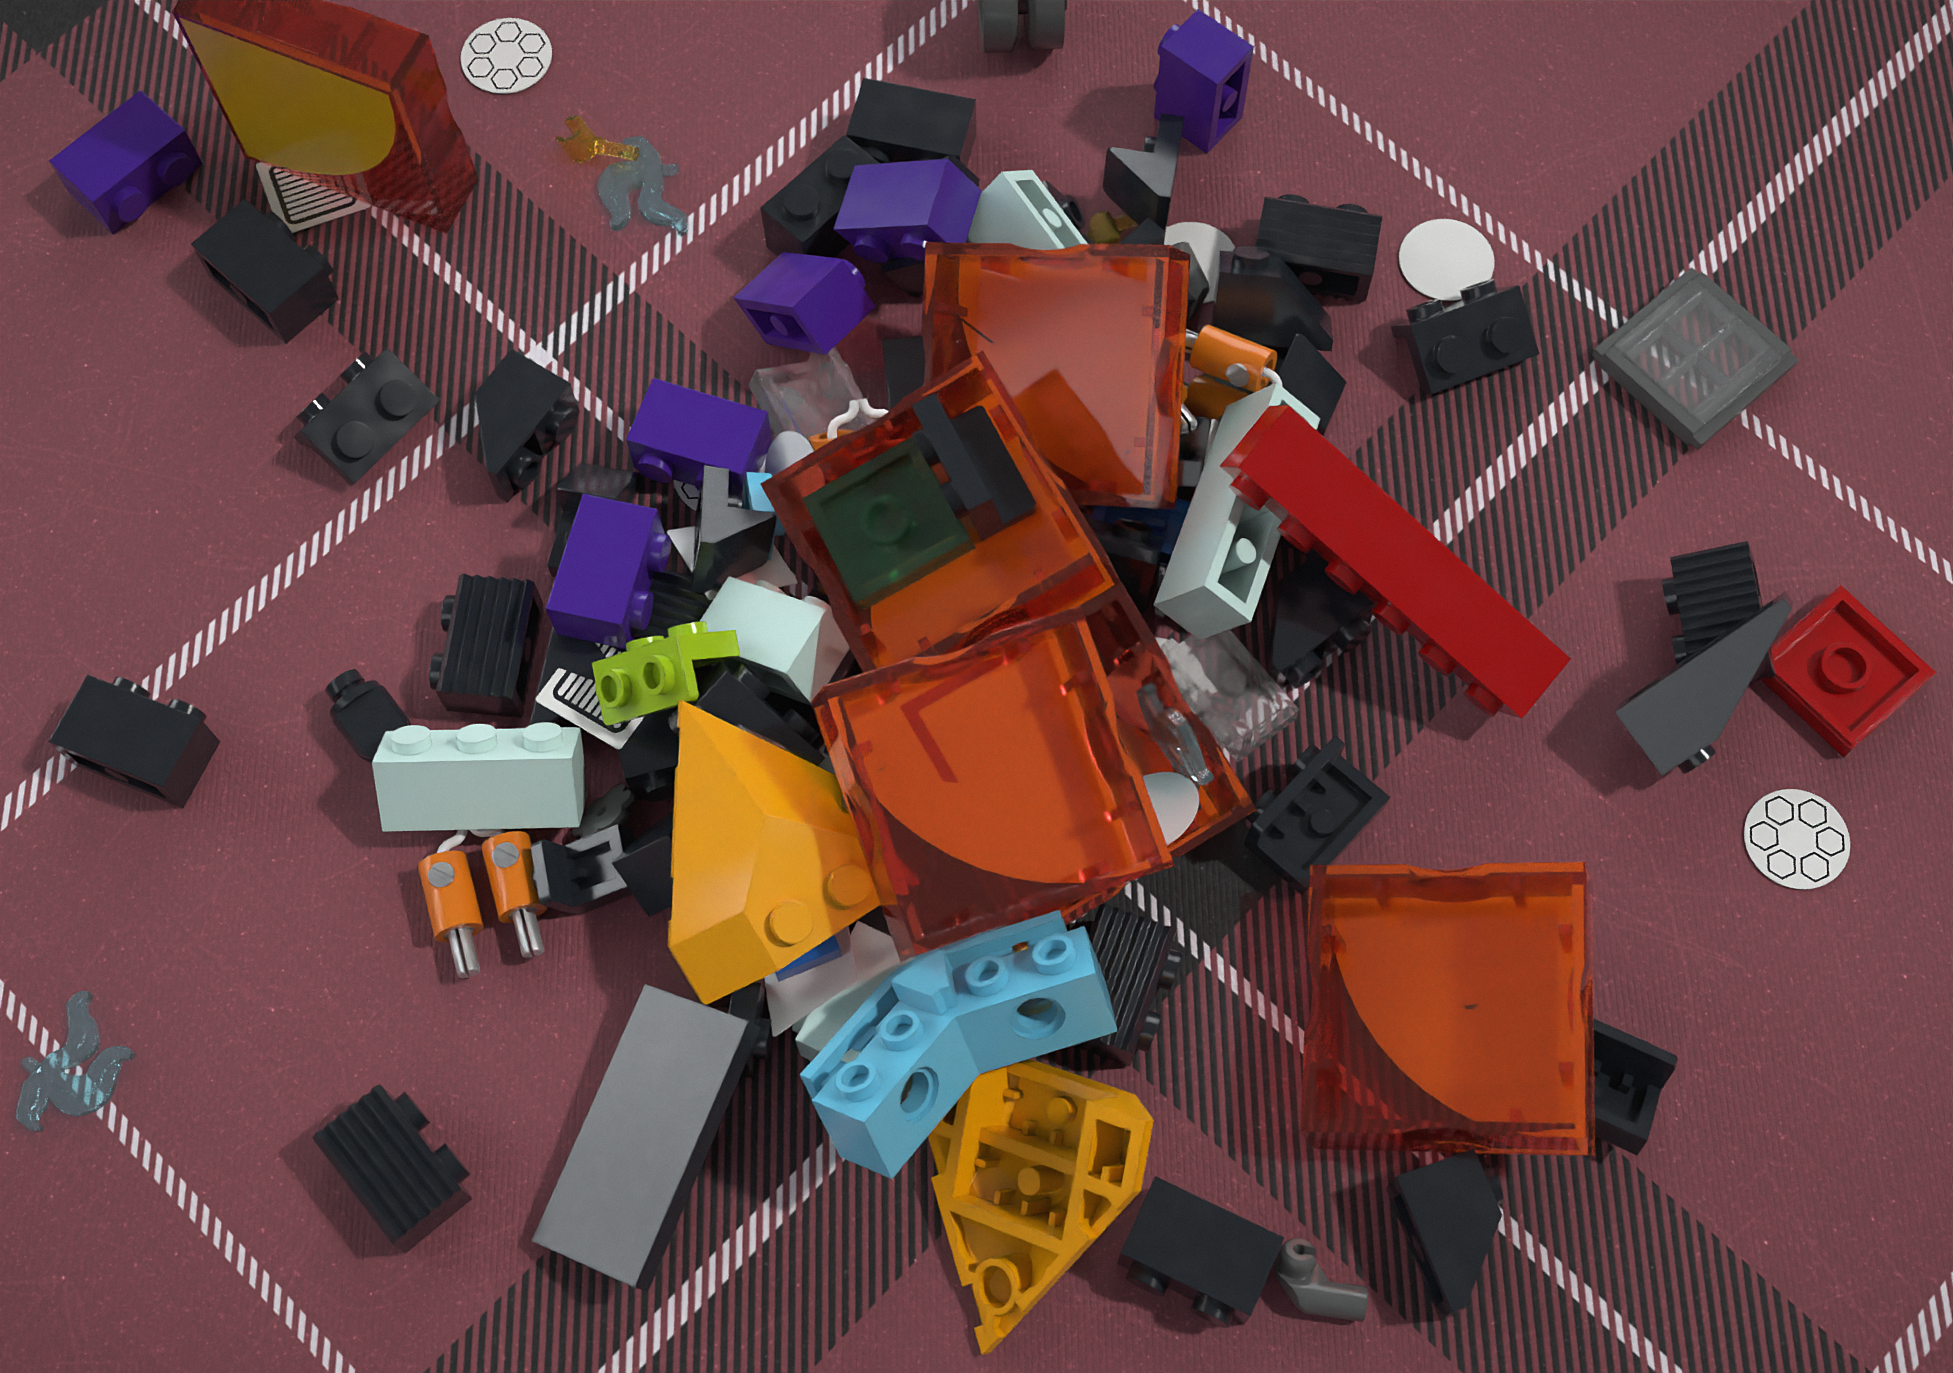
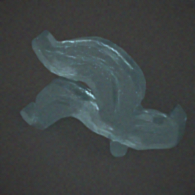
(646, 172)
(1174, 738)
(69, 1092)

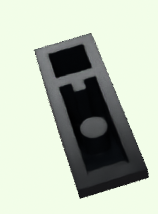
(1692, 702)

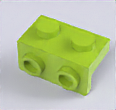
(659, 671)

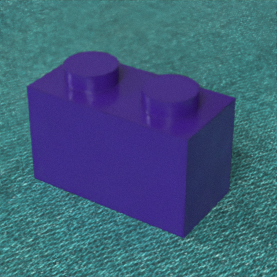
(1203, 78)
(126, 162)
(903, 205)
(805, 301)
(687, 429)
(608, 572)

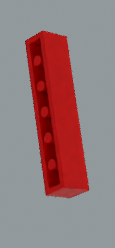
(1394, 562)

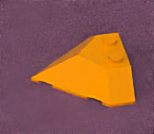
(757, 857)
(1031, 1179)

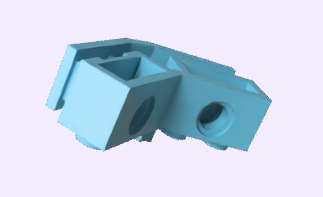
(947, 1023)

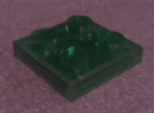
(887, 524)

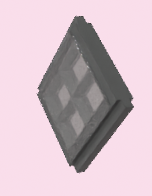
(1695, 358)

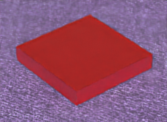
(1844, 671)

